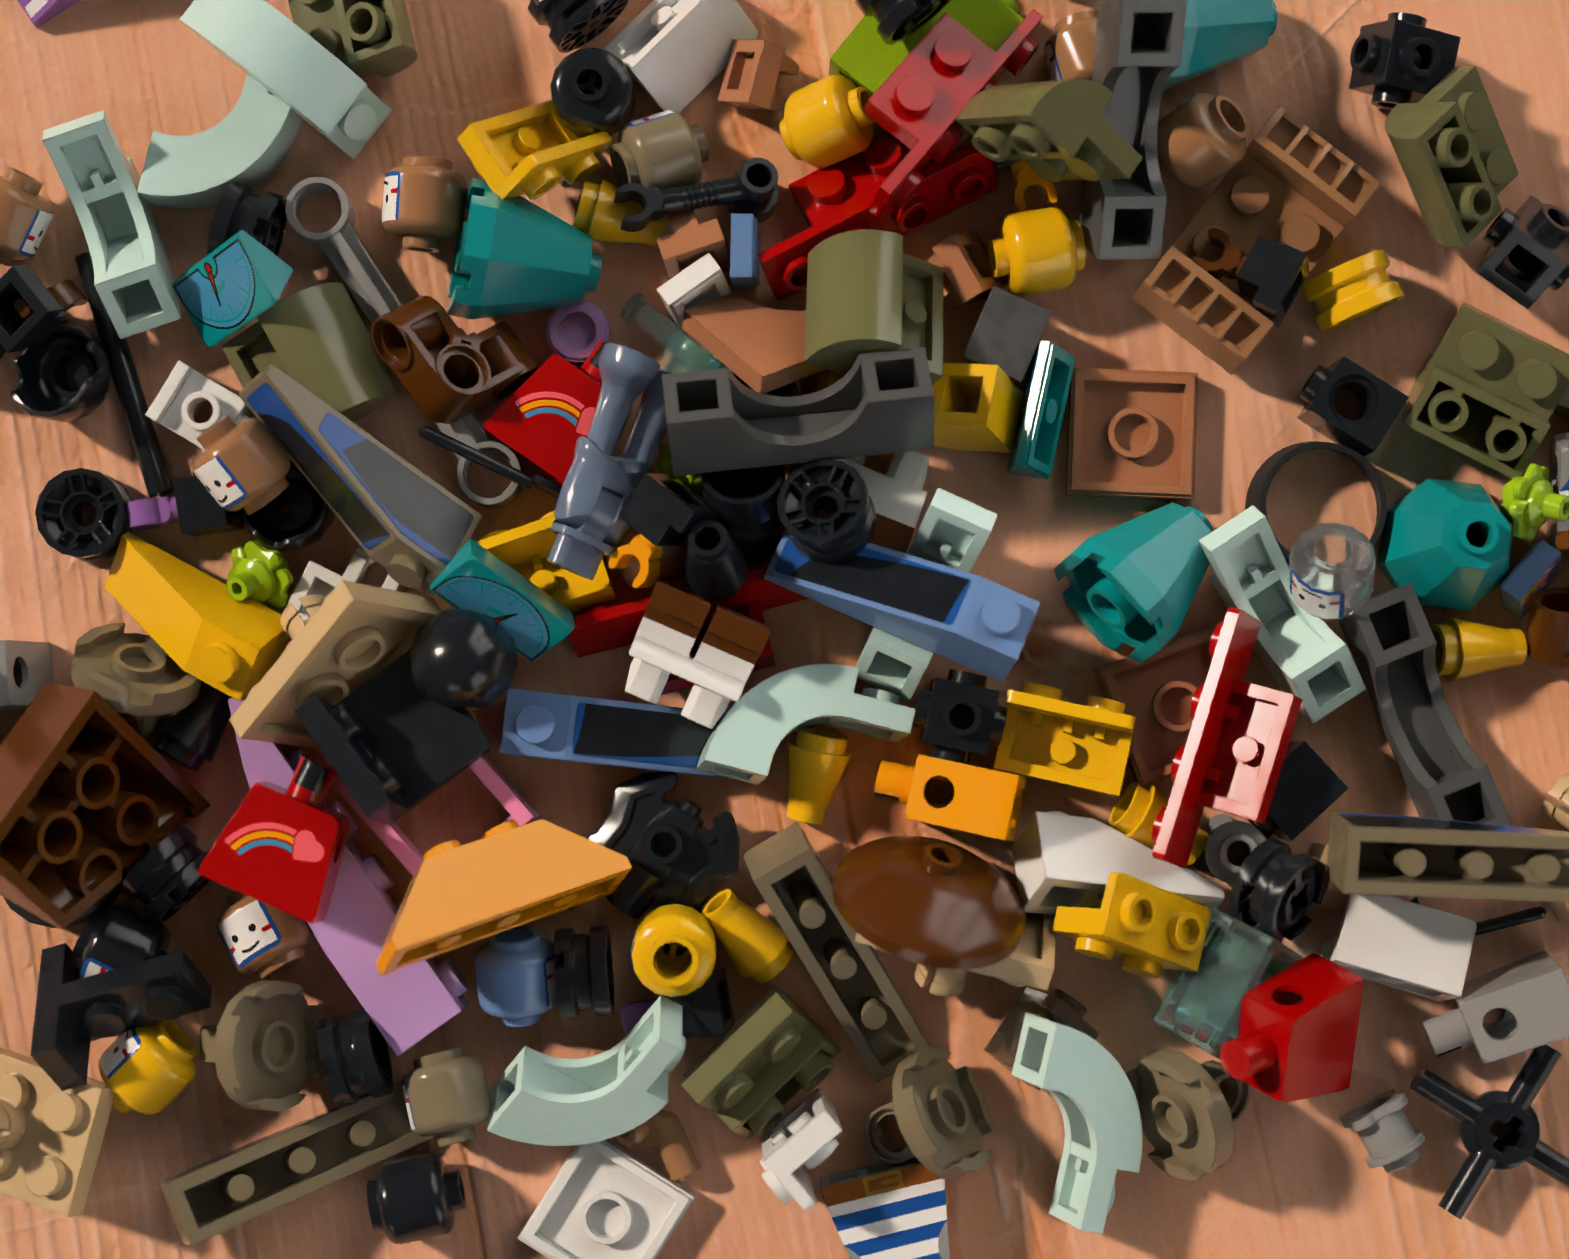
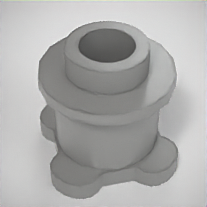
(1221, 834)
(1385, 1131)

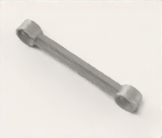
(377, 298)

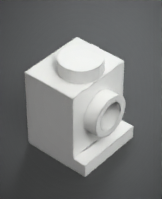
(182, 398)

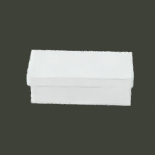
(680, 47)
(1403, 945)

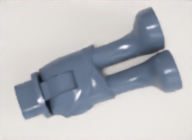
(603, 483)

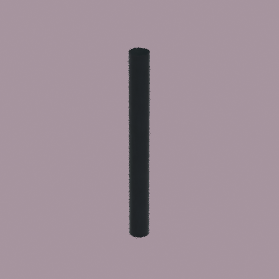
(127, 389)

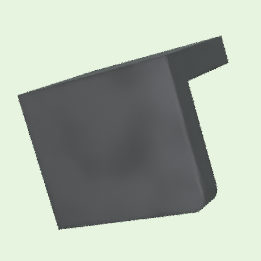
(1007, 333)

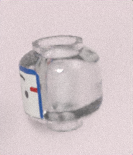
(1331, 570)

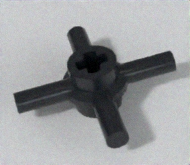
(1477, 1117)

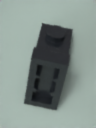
(81, 1010)

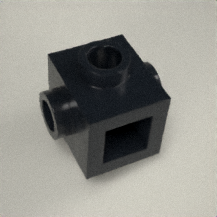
(1400, 59)
(1527, 251)
(934, 710)

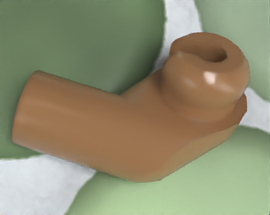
(667, 1136)

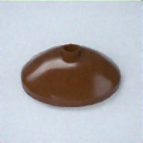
(929, 902)

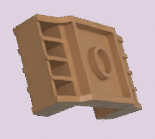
(1285, 189)

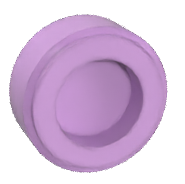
(576, 331)

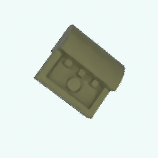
(360, 33)
(1051, 127)
(1453, 156)
(871, 300)
(319, 345)
(1488, 391)
(761, 1065)

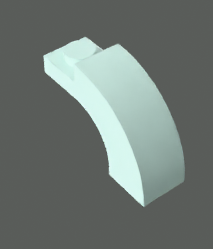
(291, 67)
(241, 149)
(118, 224)
(948, 535)
(1290, 643)
(798, 697)
(590, 1097)
(1097, 1115)

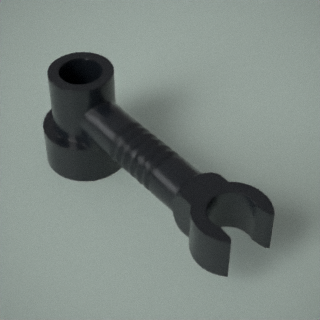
(734, 191)

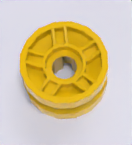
(1352, 290)

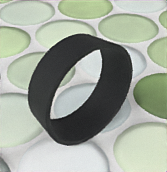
(1261, 481)

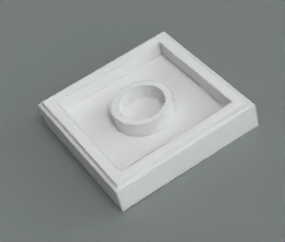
(606, 1207)

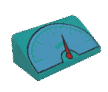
(231, 287)
(1041, 411)
(490, 587)

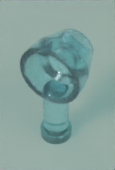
(681, 350)

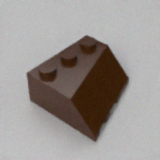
(80, 802)

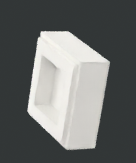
(693, 286)

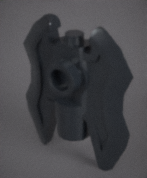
(666, 846)

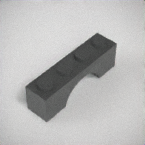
(1133, 57)
(871, 410)
(1400, 674)

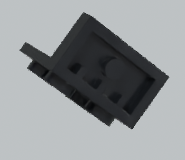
(393, 741)

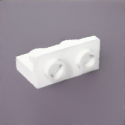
(799, 1139)

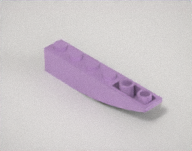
(359, 918)

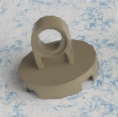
(132, 675)
(265, 1045)
(1187, 1112)
(938, 1115)

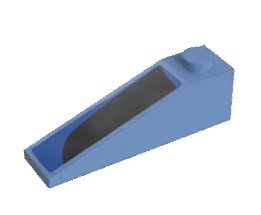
(916, 601)
(602, 732)

